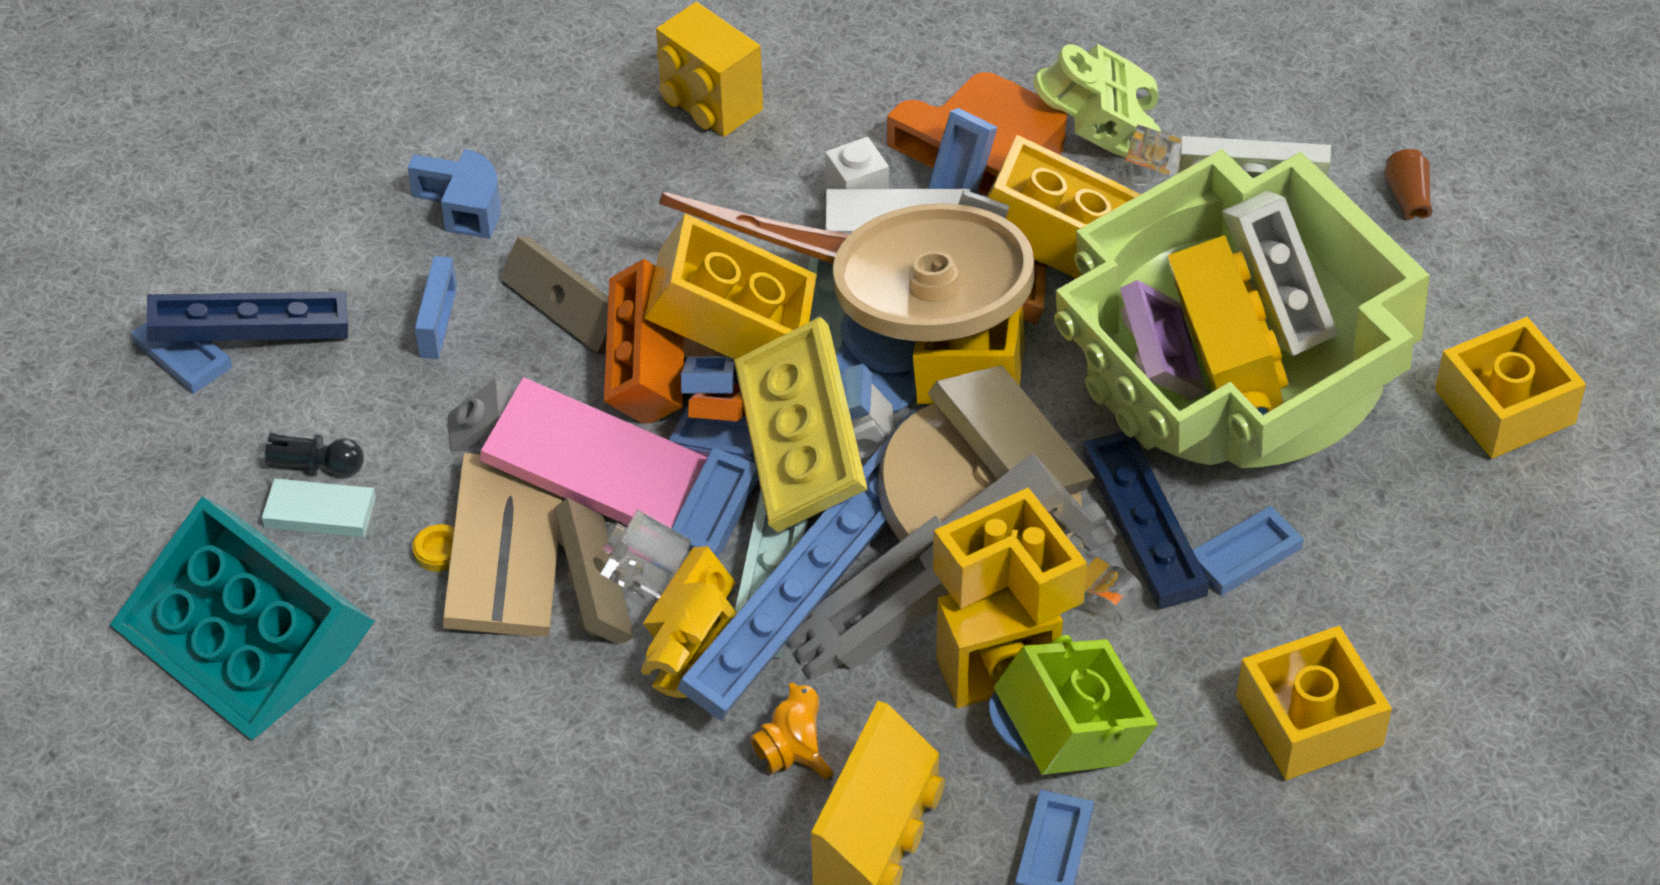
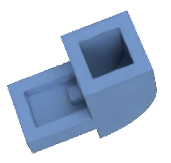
(464, 188)

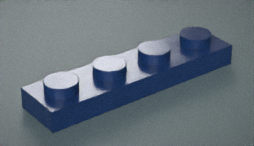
(246, 316)
(1145, 519)

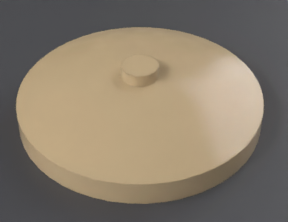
(933, 272)
(930, 473)

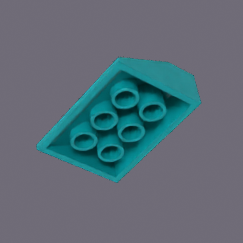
(239, 619)

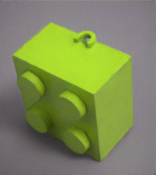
(1074, 705)

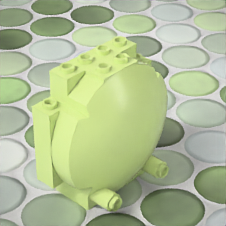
(1364, 275)

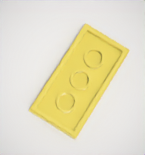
(799, 425)

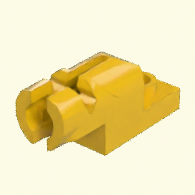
(687, 618)

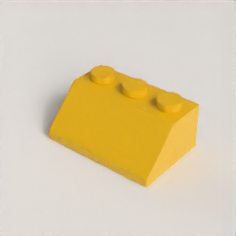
(1053, 200)
(876, 804)

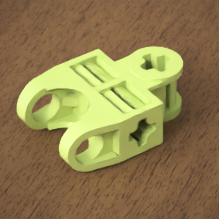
(1099, 94)

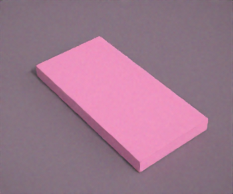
(591, 456)

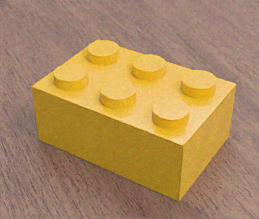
(726, 290)
(1228, 319)

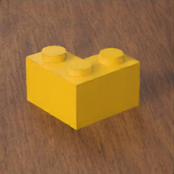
(1011, 547)

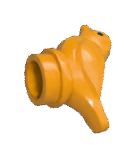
(792, 734)

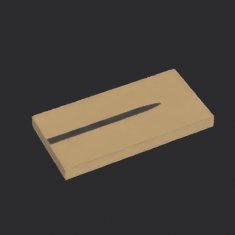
(501, 554)

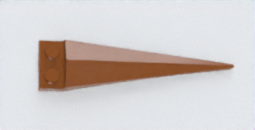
(813, 241)

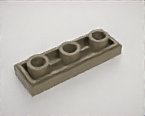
(558, 292)
(599, 598)

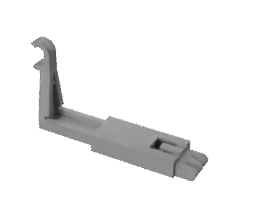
(904, 582)

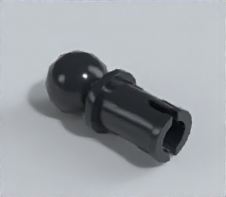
(340, 457)

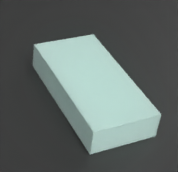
(319, 507)

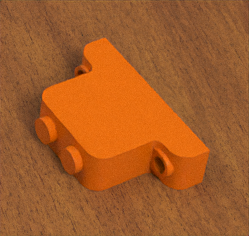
(919, 127)

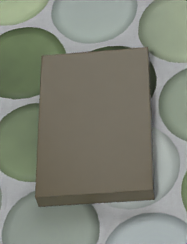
(1006, 425)

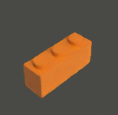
(641, 356)

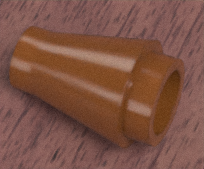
(1409, 180)

